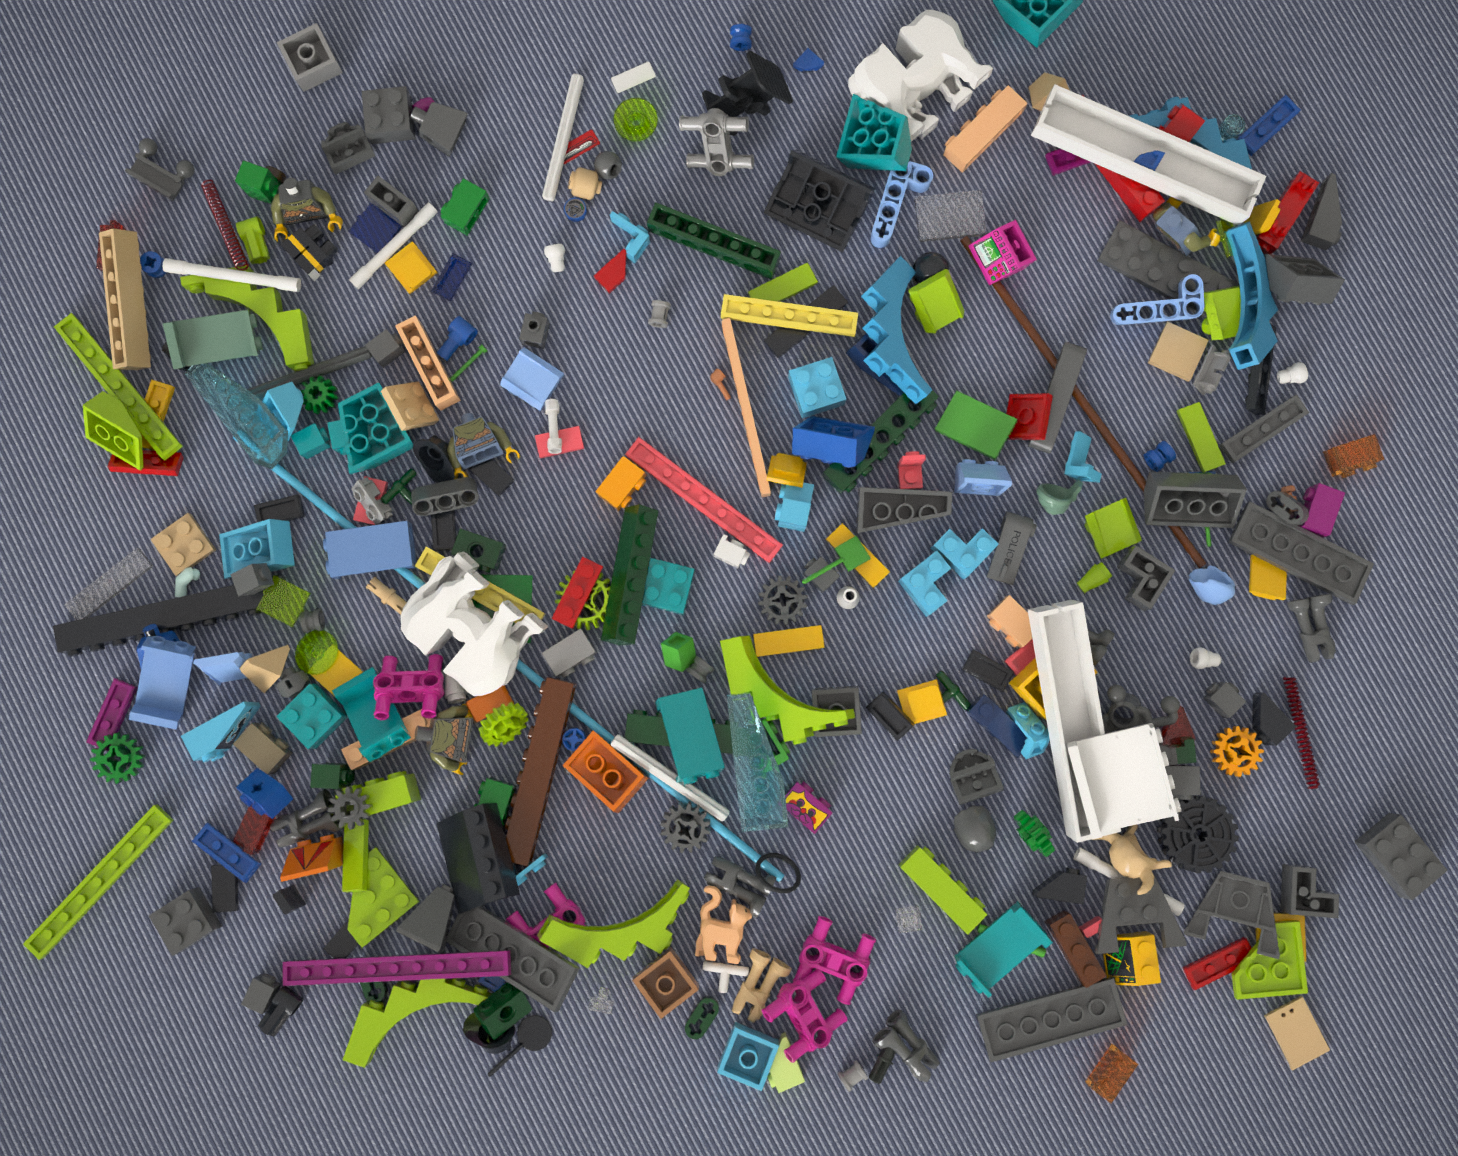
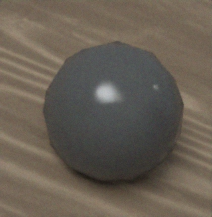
(607, 165)

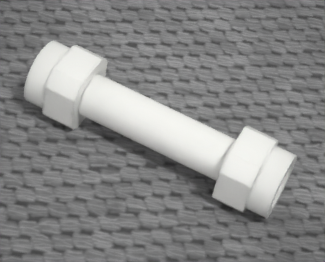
(554, 443)

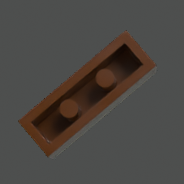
(1075, 948)

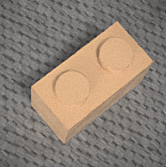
(1012, 621)

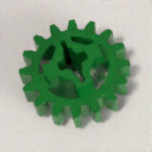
(117, 748)
(1034, 833)

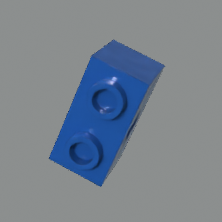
(263, 793)

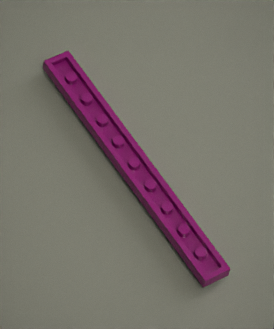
(397, 968)

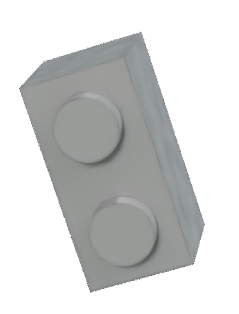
(570, 653)

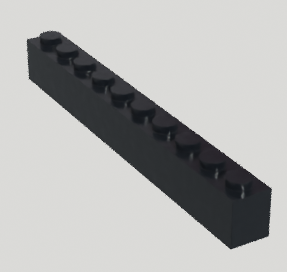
(168, 615)

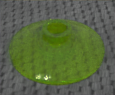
(632, 110)
(322, 657)

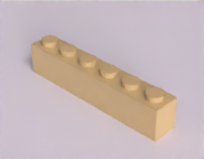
(125, 299)

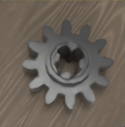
(346, 799)

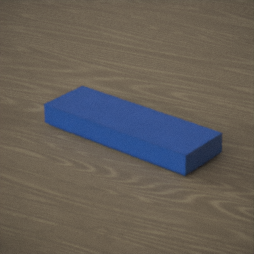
(1269, 124)
(226, 852)

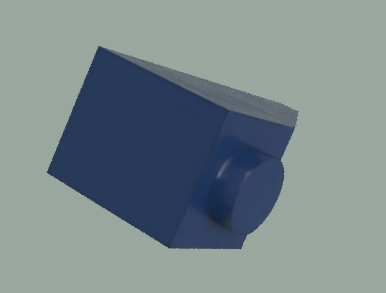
(860, 351)
(997, 724)

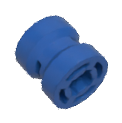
(1161, 455)

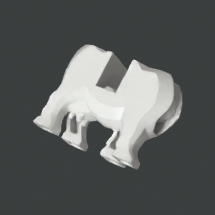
(935, 62)
(446, 609)

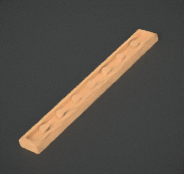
(745, 408)

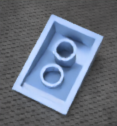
(981, 478)

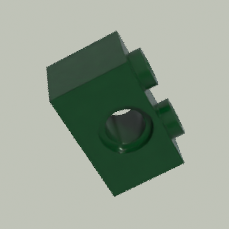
(492, 549)
(331, 775)
(502, 1009)

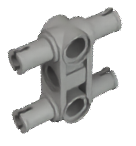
(716, 141)

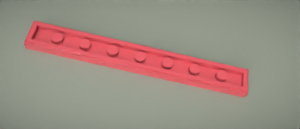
(703, 500)

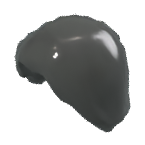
(975, 829)

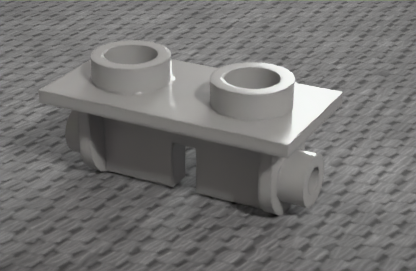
(1207, 378)
(365, 493)

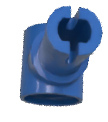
(459, 334)

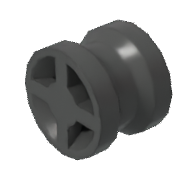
(312, 620)
(700, 669)

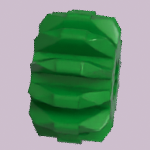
(313, 388)

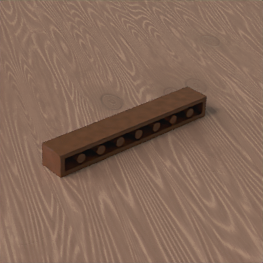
(539, 768)

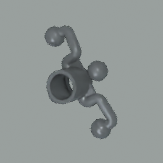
(1141, 714)

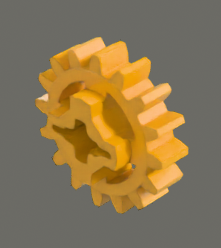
(1241, 743)

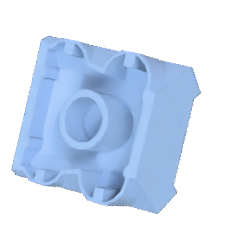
(531, 379)
(223, 667)

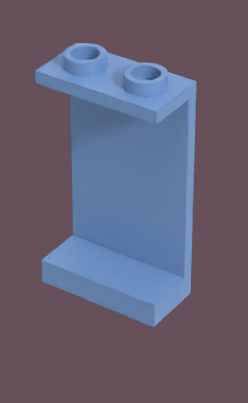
(370, 549)
(163, 682)

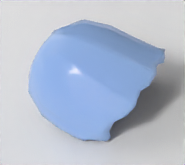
(1212, 585)

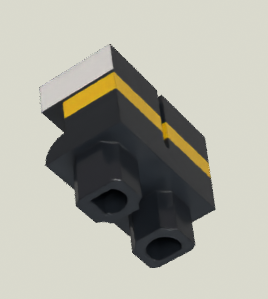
(307, 253)

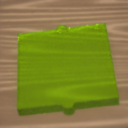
(1223, 226)
(283, 601)

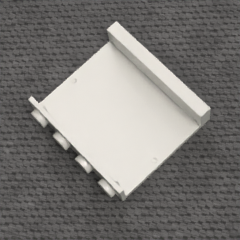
(1123, 778)

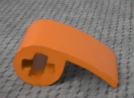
(484, 704)

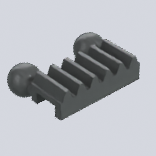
(156, 176)

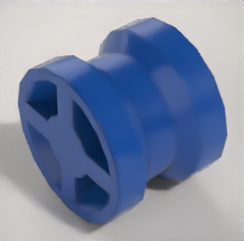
(740, 37)
(156, 268)
(570, 739)

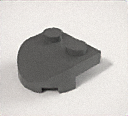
(346, 147)
(974, 776)

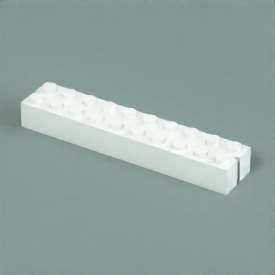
(1117, 140)
(1068, 698)

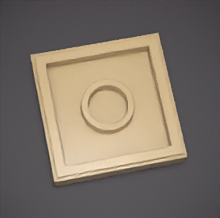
(1178, 351)

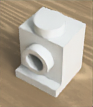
(731, 552)

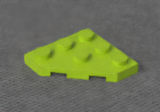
(382, 903)
(1268, 977)

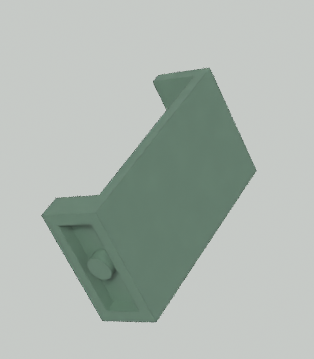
(212, 338)

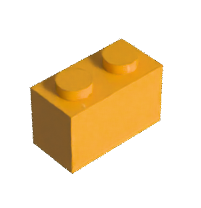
(621, 484)

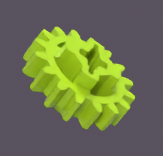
(503, 724)

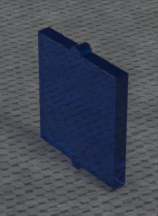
(374, 228)

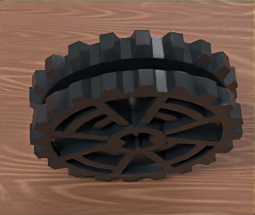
(1215, 840)

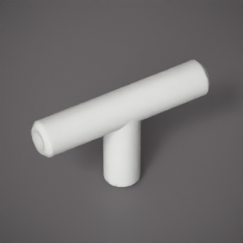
(725, 970)

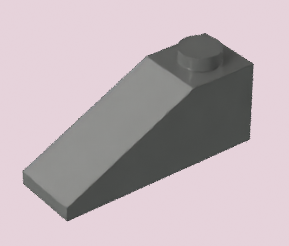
(1325, 218)

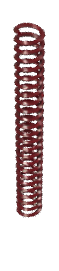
(215, 201)
(1293, 690)

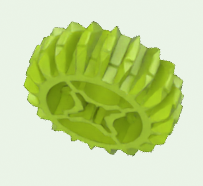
(598, 614)

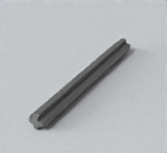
(319, 369)

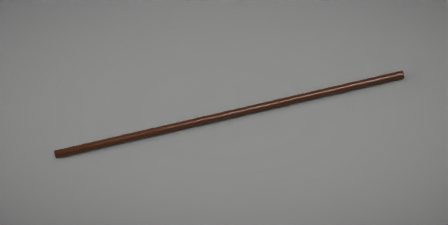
(1086, 406)

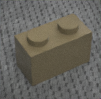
(263, 748)

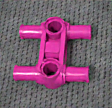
(408, 687)
(561, 904)
(835, 959)
(804, 1015)

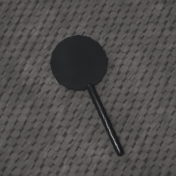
(533, 1034)

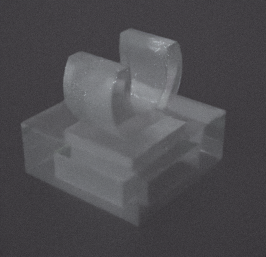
(908, 919)
(601, 1003)

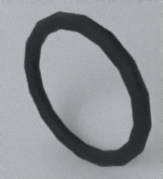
(769, 886)

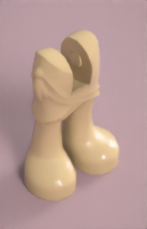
(755, 995)

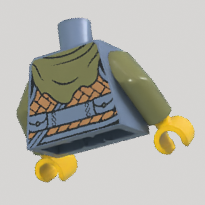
(1180, 230)
(476, 442)

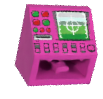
(1002, 252)

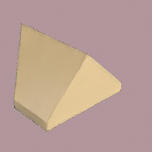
(1041, 88)
(265, 668)

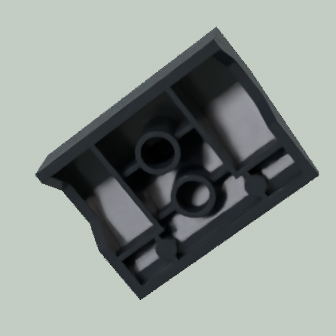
(819, 200)
(477, 857)

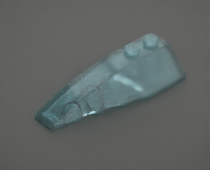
(243, 414)
(756, 770)

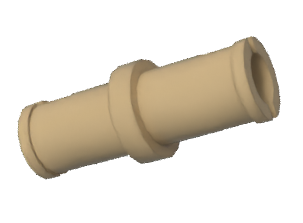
(387, 595)

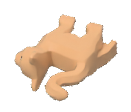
(721, 932)

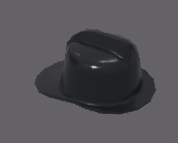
(434, 458)
(476, 1033)

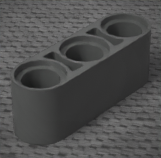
(436, 503)

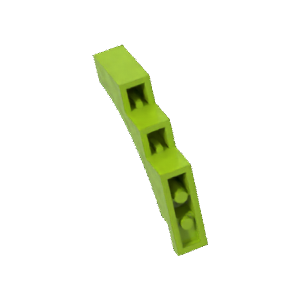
(288, 326)

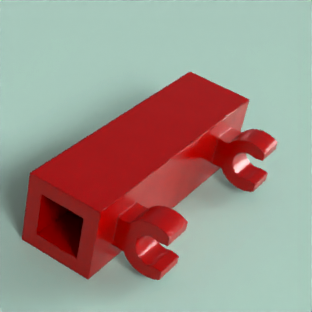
(1290, 205)

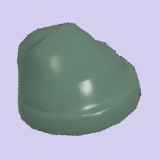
(1056, 498)

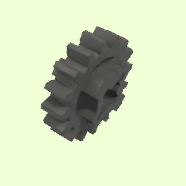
(781, 590)
(678, 833)

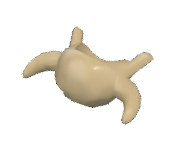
(1131, 860)

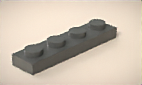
(1264, 428)

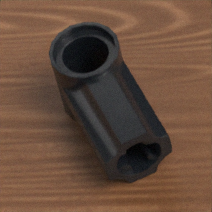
(283, 1005)

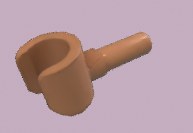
(716, 377)

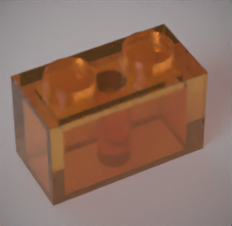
(1354, 455)
(1111, 1073)

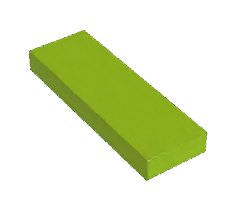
(785, 285)
(1200, 437)
(355, 858)

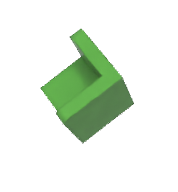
(678, 651)

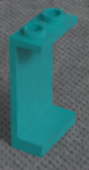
(359, 704)
(691, 735)
(1000, 948)

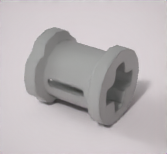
(659, 314)
(852, 1075)

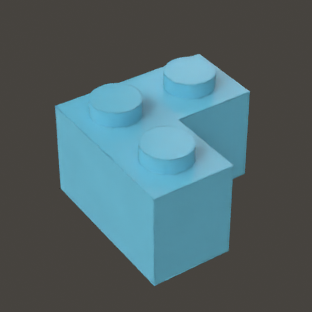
(795, 507)
(964, 557)
(920, 584)

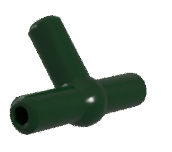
(399, 487)
(952, 690)

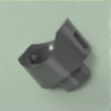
(292, 682)

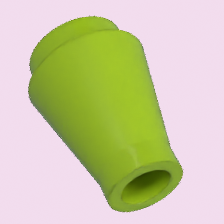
(1095, 577)

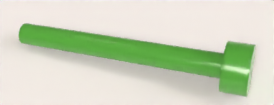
(482, 349)

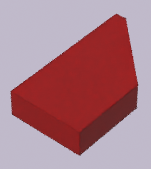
(613, 272)

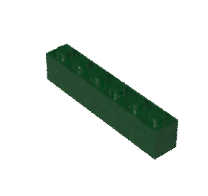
(629, 575)
(652, 731)

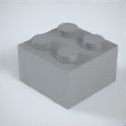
(309, 57)

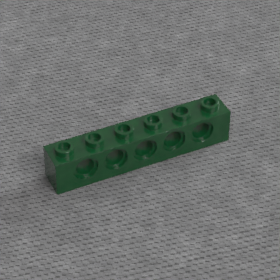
(713, 240)
(844, 482)

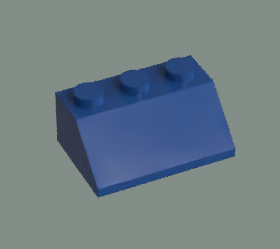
(832, 440)

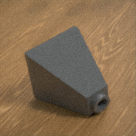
(431, 920)

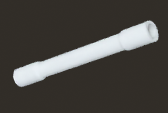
(391, 247)
(1094, 863)

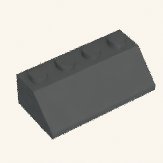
(1193, 499)

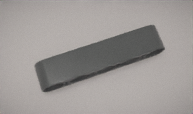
(1061, 388)

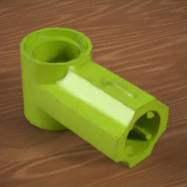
(252, 234)

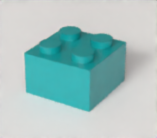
(668, 586)
(312, 716)

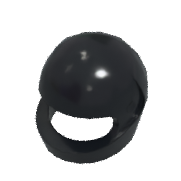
(929, 265)

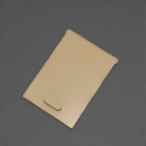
(1297, 1033)

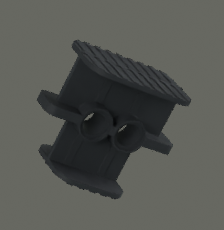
(750, 90)

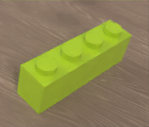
(942, 889)

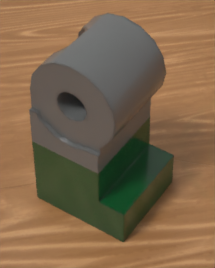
(1180, 753)

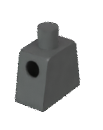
(440, 126)

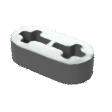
(1284, 511)

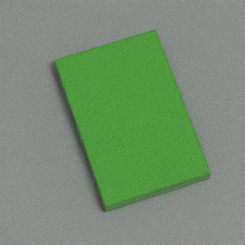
(976, 425)

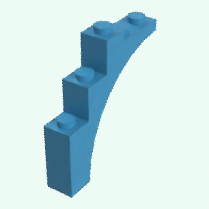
(1207, 136)
(885, 329)
(1255, 332)

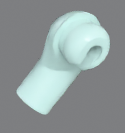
(185, 578)

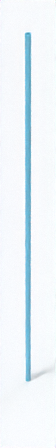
(536, 679)

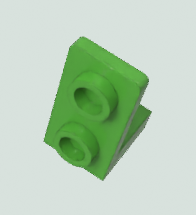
(781, 746)

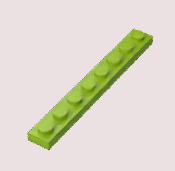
(118, 385)
(98, 882)

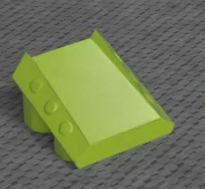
(936, 302)
(1222, 312)
(1112, 528)

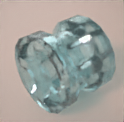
(1233, 122)

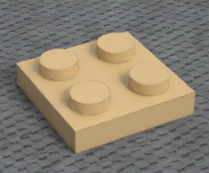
(409, 405)
(183, 544)

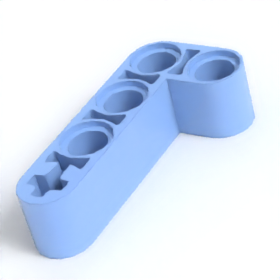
(893, 204)
(1156, 307)

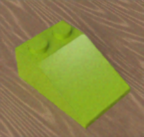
(113, 429)

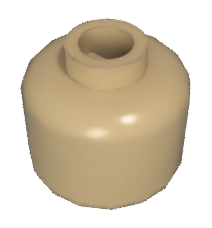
(584, 183)

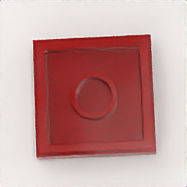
(1032, 415)

